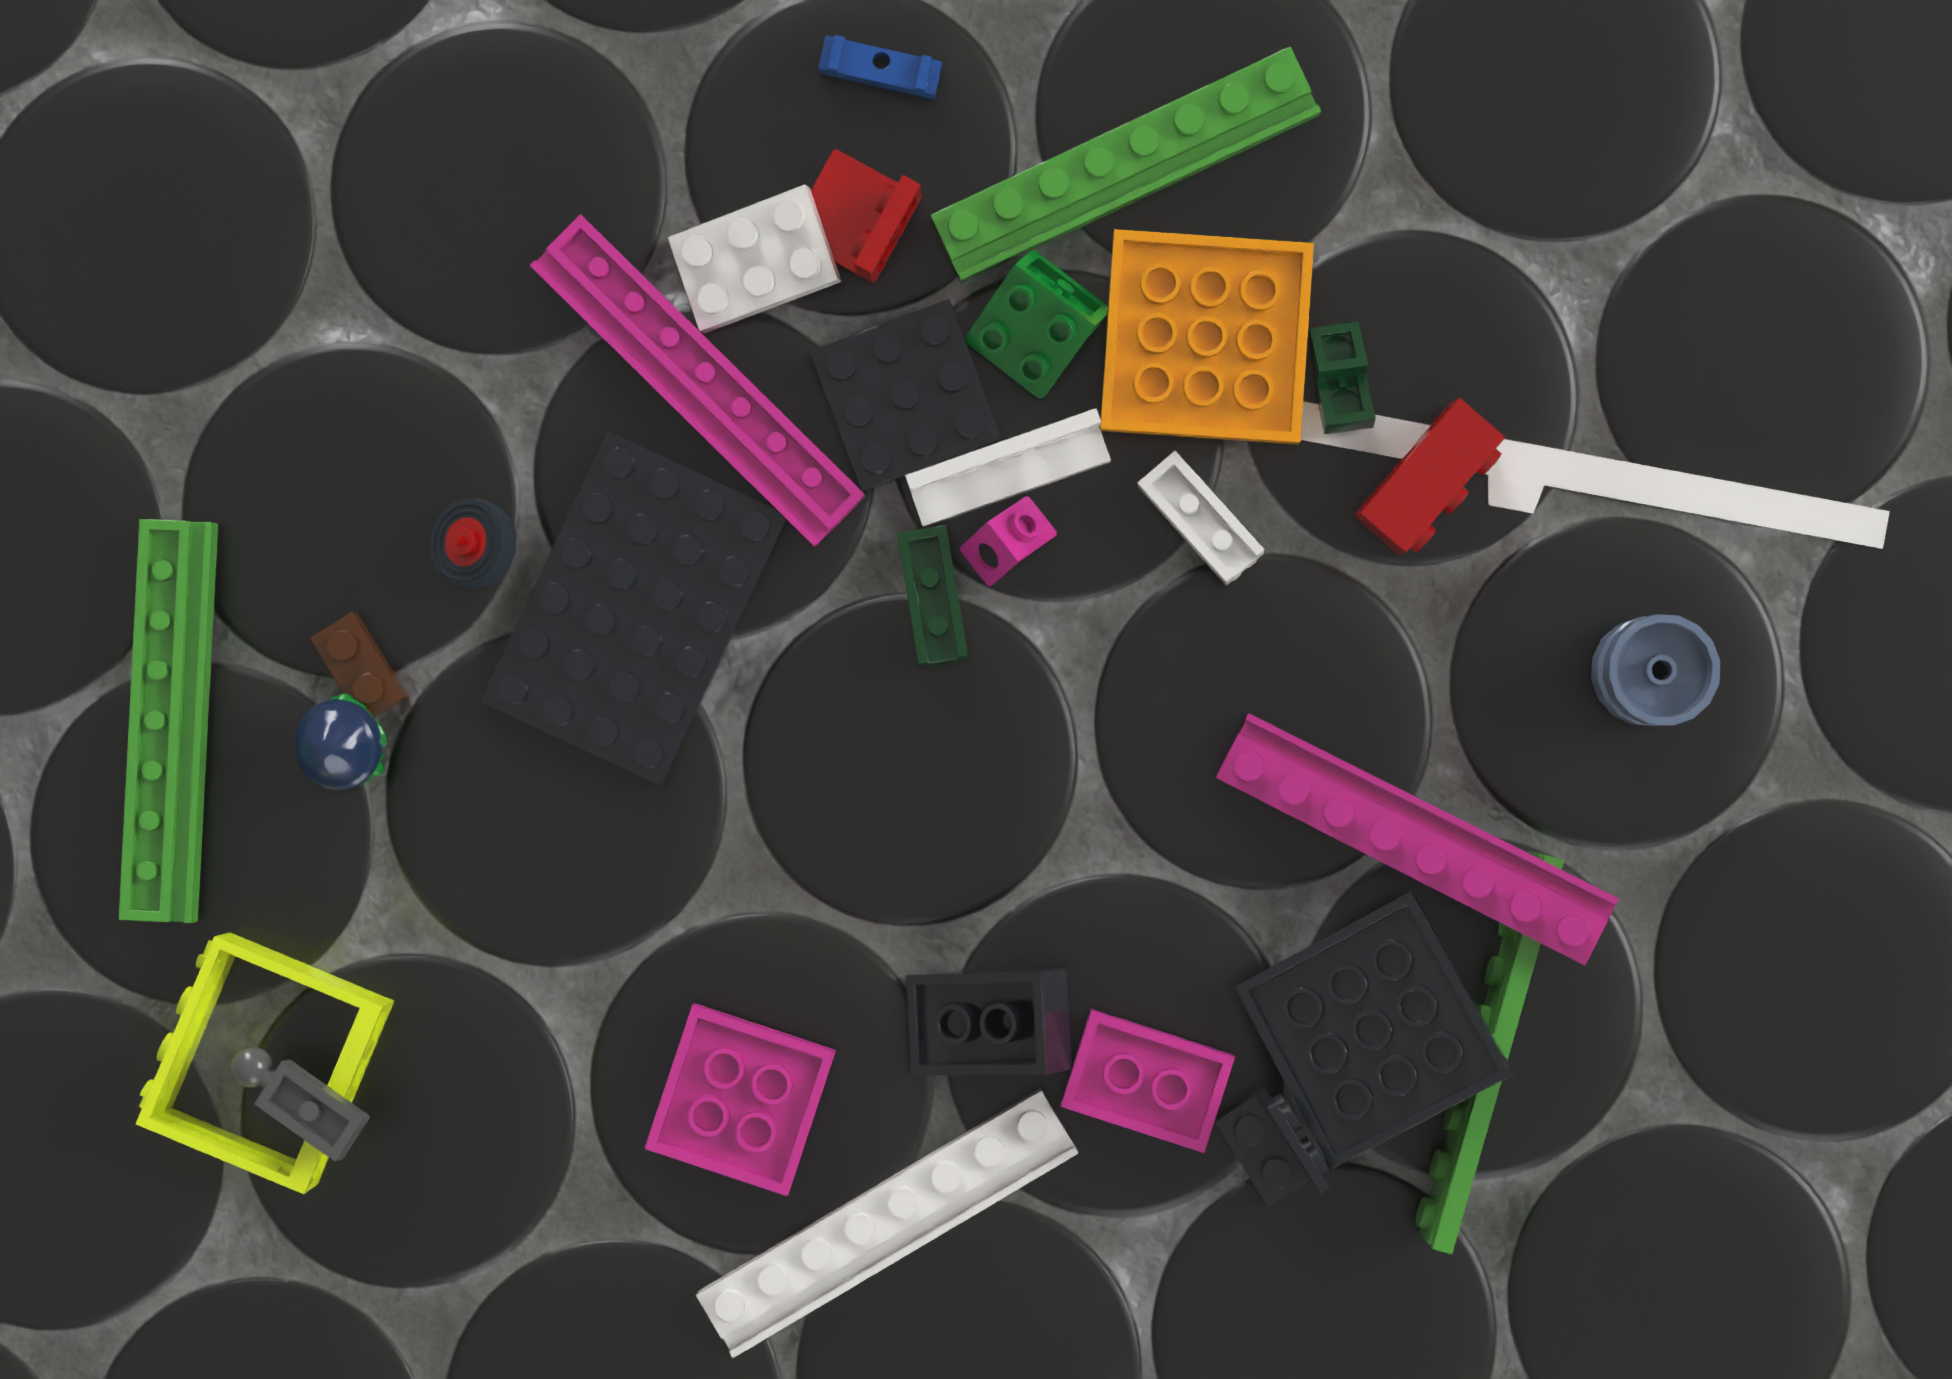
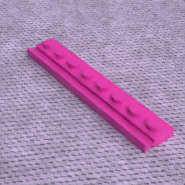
(698, 380)
(1418, 839)

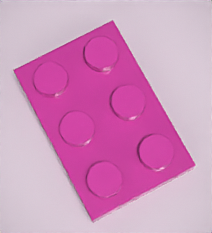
(1147, 1080)

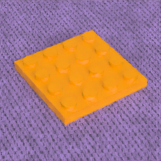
(1206, 337)

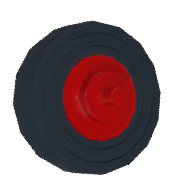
(473, 543)

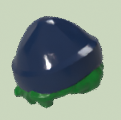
(340, 744)

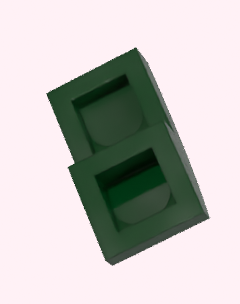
(1341, 377)

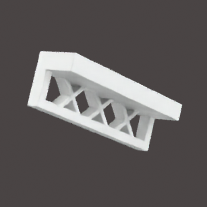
(1008, 468)

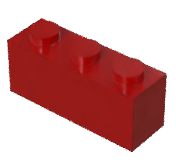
(1431, 478)

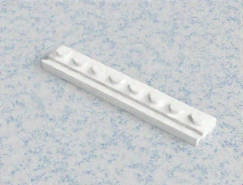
(886, 1222)

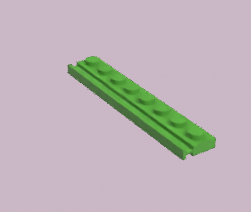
(1125, 164)
(168, 721)
(1469, 1120)

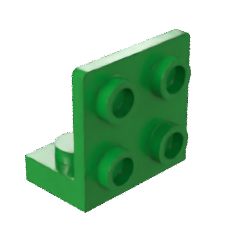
(1036, 323)

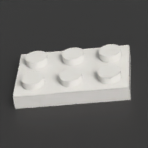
(754, 259)

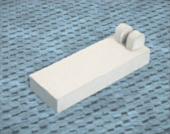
(1201, 518)

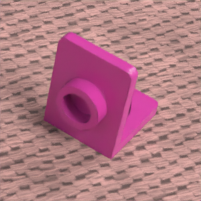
(1012, 536)

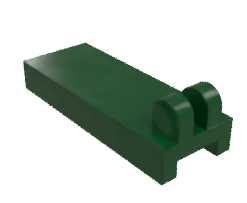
(932, 596)

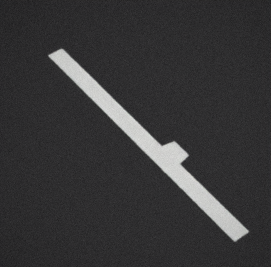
(1526, 468)

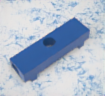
(903, 74)

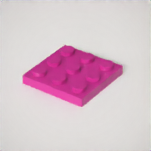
(740, 1099)

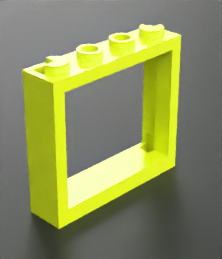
(180, 1047)

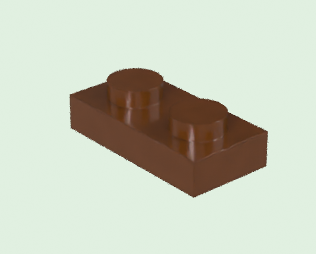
(359, 664)

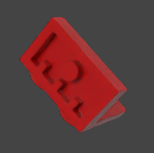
(862, 213)

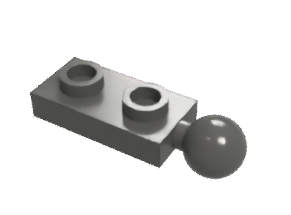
(300, 1102)

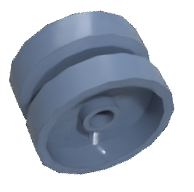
(1685, 665)

